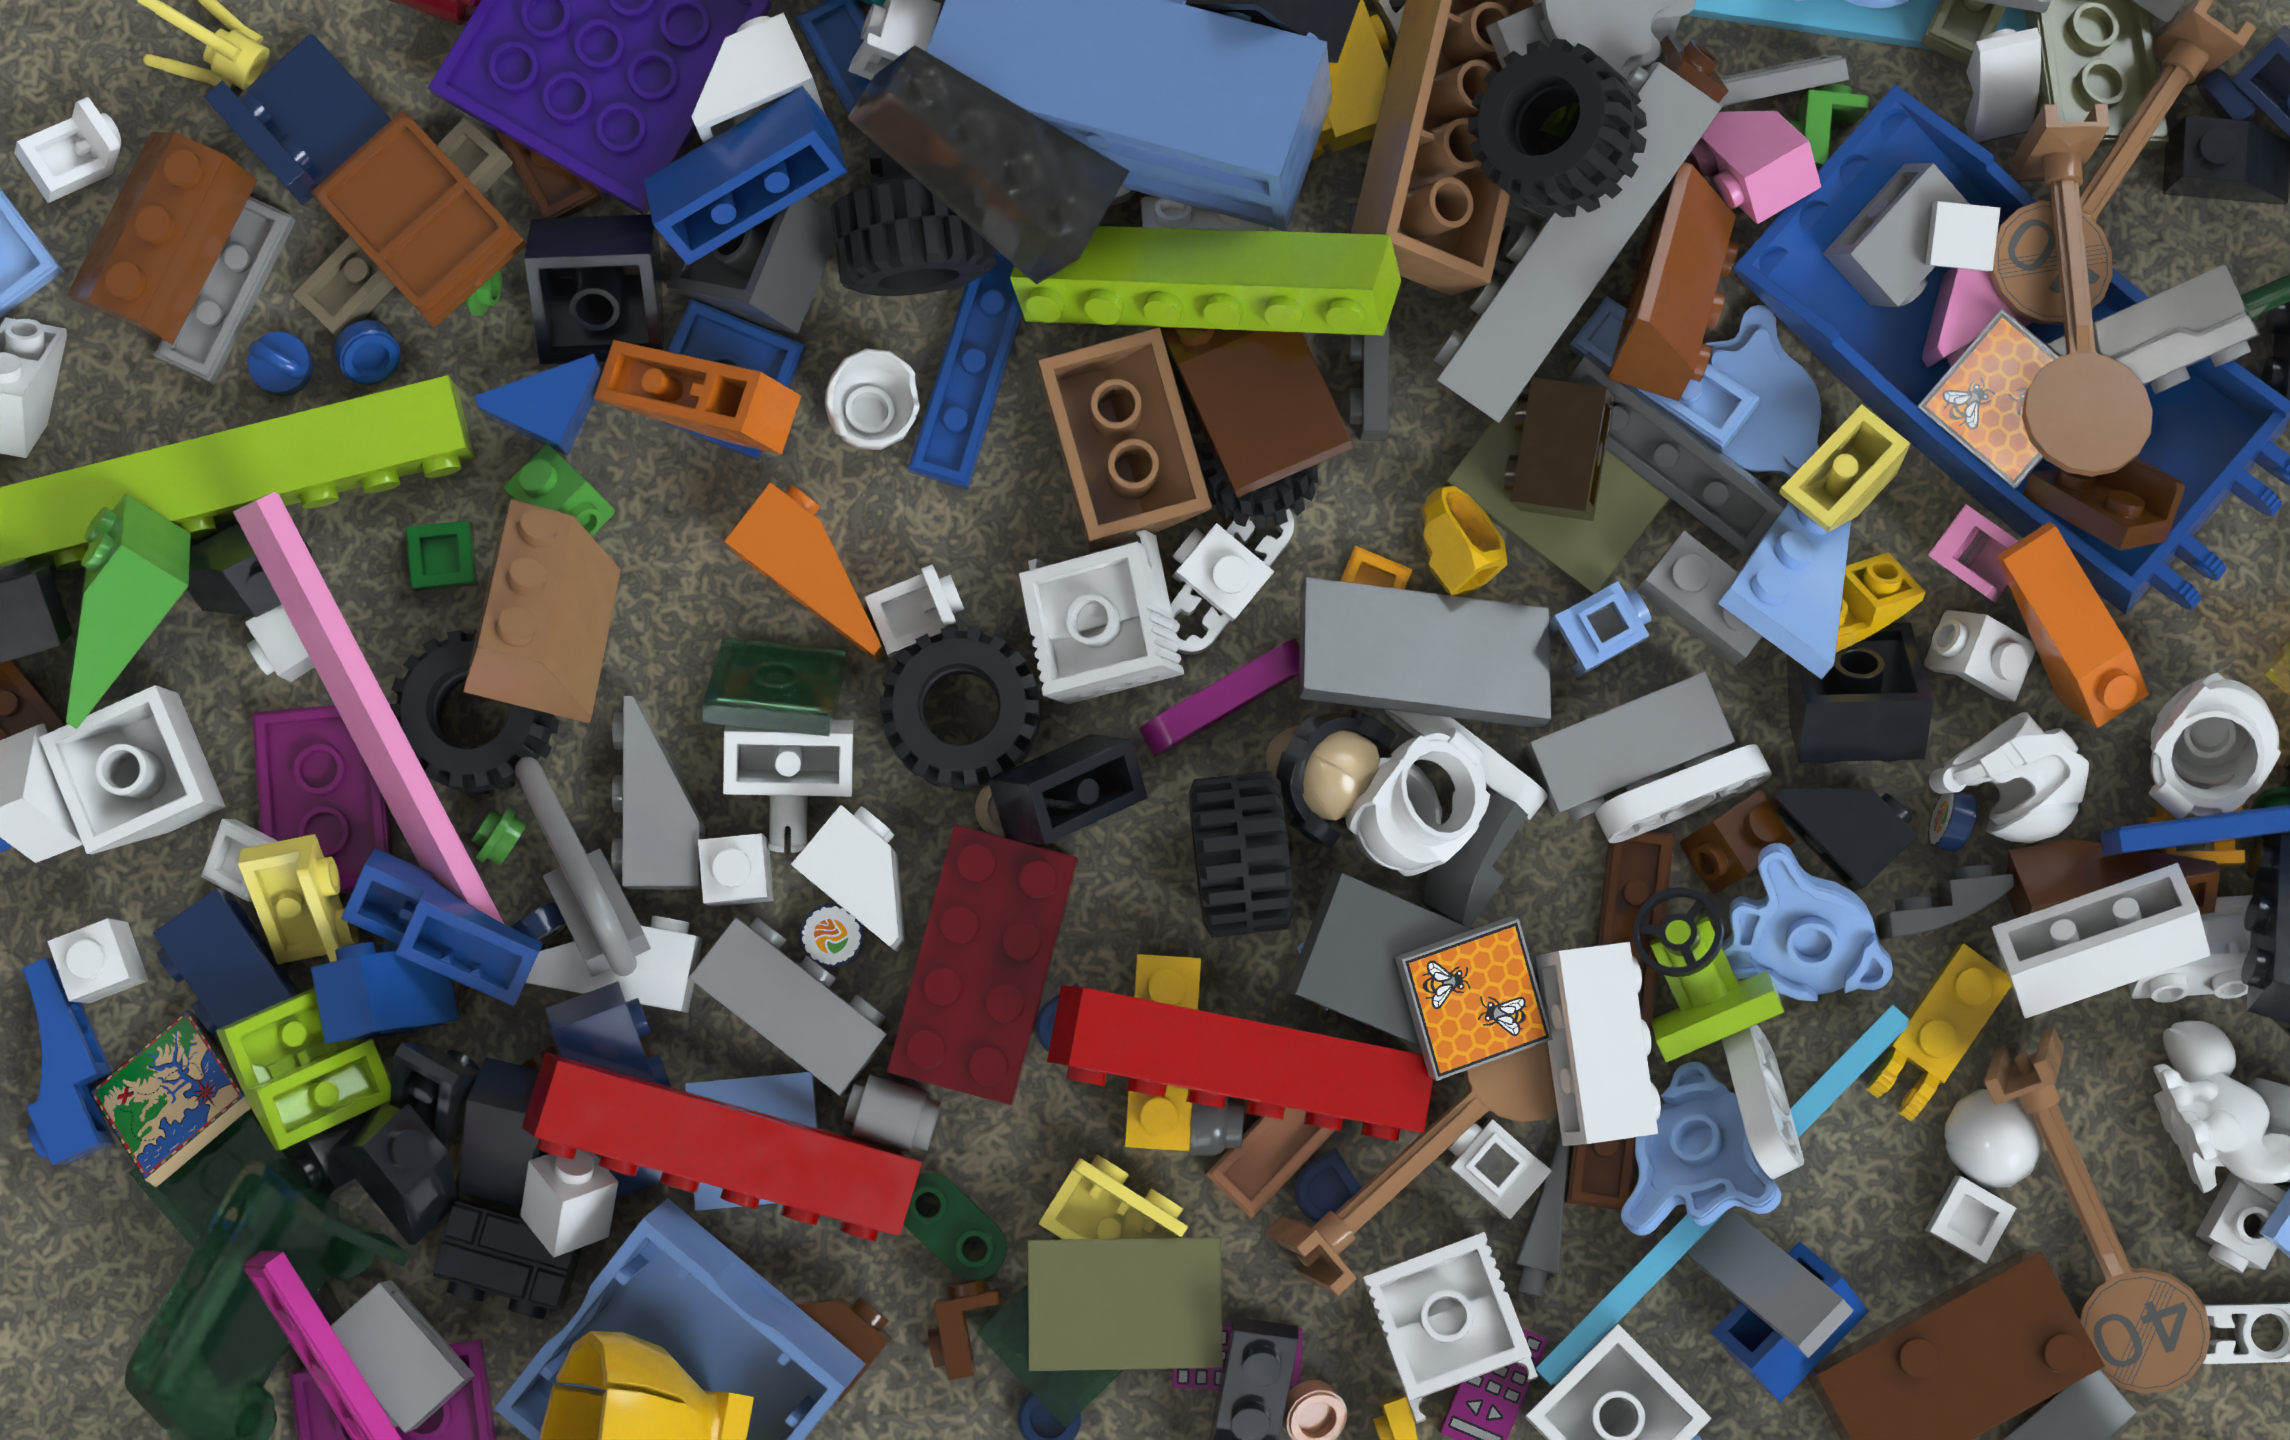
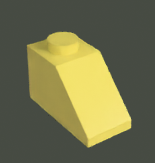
(1847, 470)

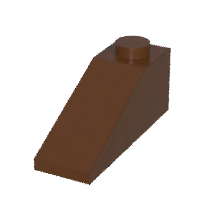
(2073, 867)

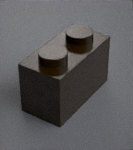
(1559, 448)

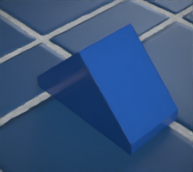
(547, 404)

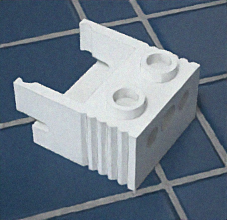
(1101, 621)
(1447, 1319)

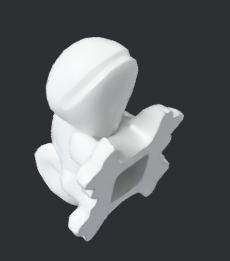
(2214, 1115)

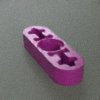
(1222, 698)

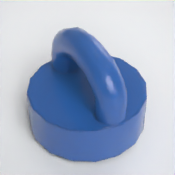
(367, 352)
(280, 363)

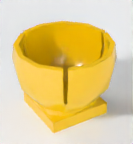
(643, 1399)

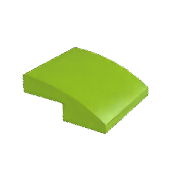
(296, 1078)

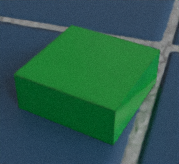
(441, 556)

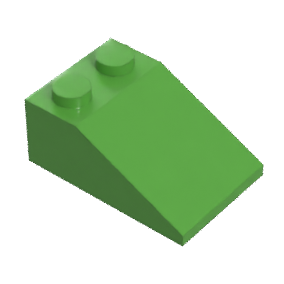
(130, 583)

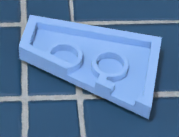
(1794, 588)

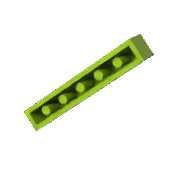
(1221, 281)

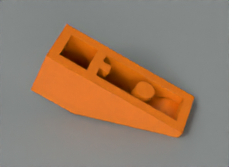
(699, 395)
(794, 552)
(2071, 628)

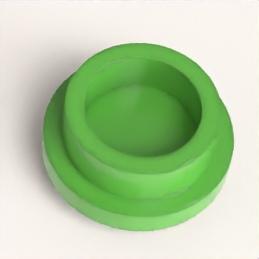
(498, 835)

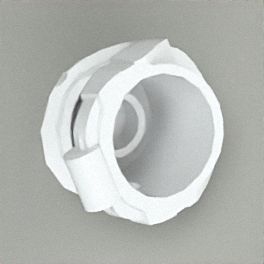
(2212, 747)
(2035, 773)
(1400, 812)

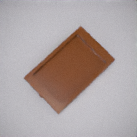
(419, 218)

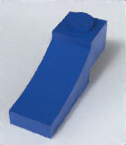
(440, 928)
(65, 1117)

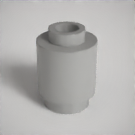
(892, 1114)

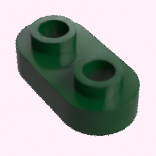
(952, 1225)

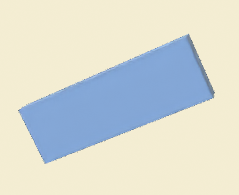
(1711, 408)

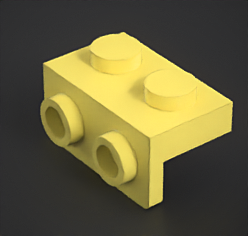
(297, 898)
(1100, 1207)

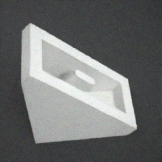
(31, 802)

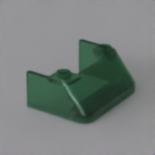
(213, 1335)

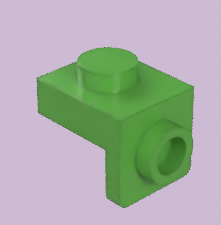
(1821, 107)
(557, 486)

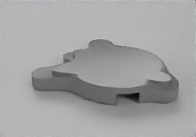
(1612, 28)

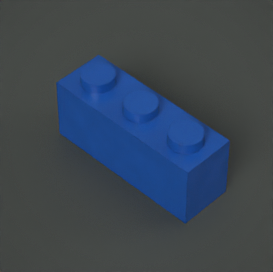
(744, 175)

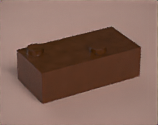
(1960, 1359)

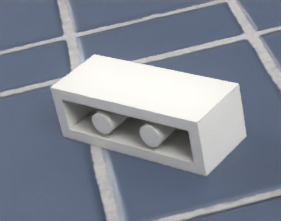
(2102, 940)
(1598, 1044)

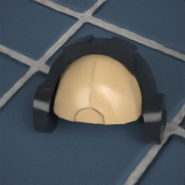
(1326, 768)

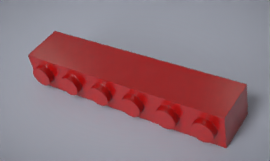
(1241, 1060)
(719, 1145)

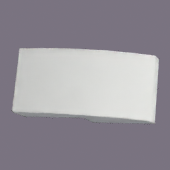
(2004, 84)

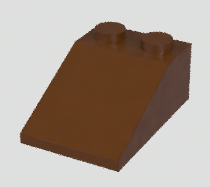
(1256, 402)

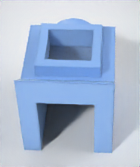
(1602, 626)

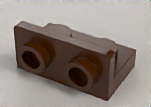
(2117, 507)

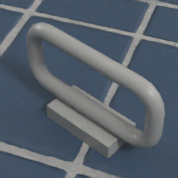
(583, 884)

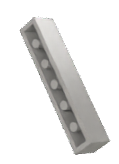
(1568, 256)

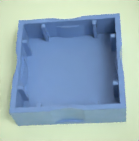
(714, 1319)

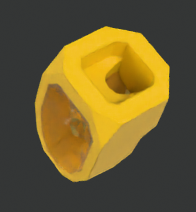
(1461, 541)

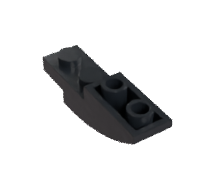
(1254, 1381)

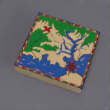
(171, 1098)

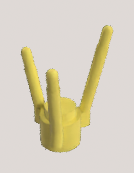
(233, 55)

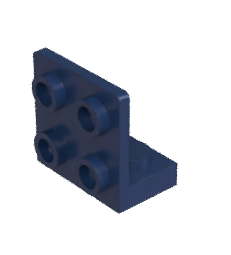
(301, 116)

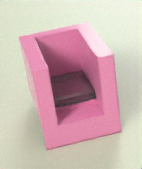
(1971, 550)

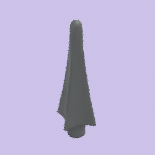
(1541, 1243)

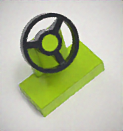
(1700, 978)

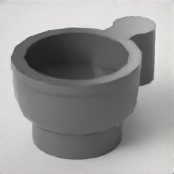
(1216, 1128)

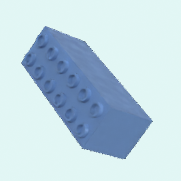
(1168, 90)

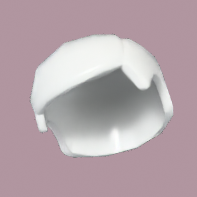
(872, 399)
(1992, 1141)

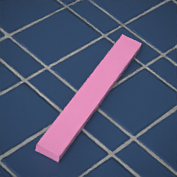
(360, 700)

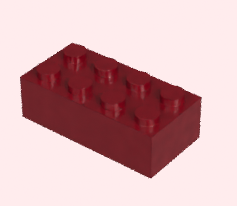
(983, 965)

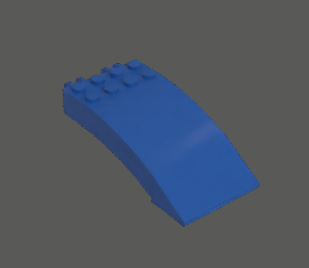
(2200, 430)

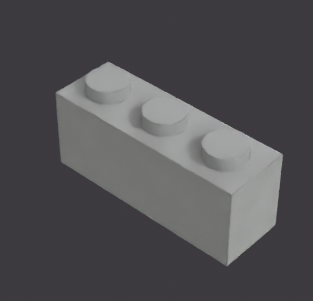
(1629, 746)
(791, 1003)

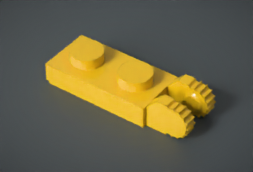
(1942, 1026)

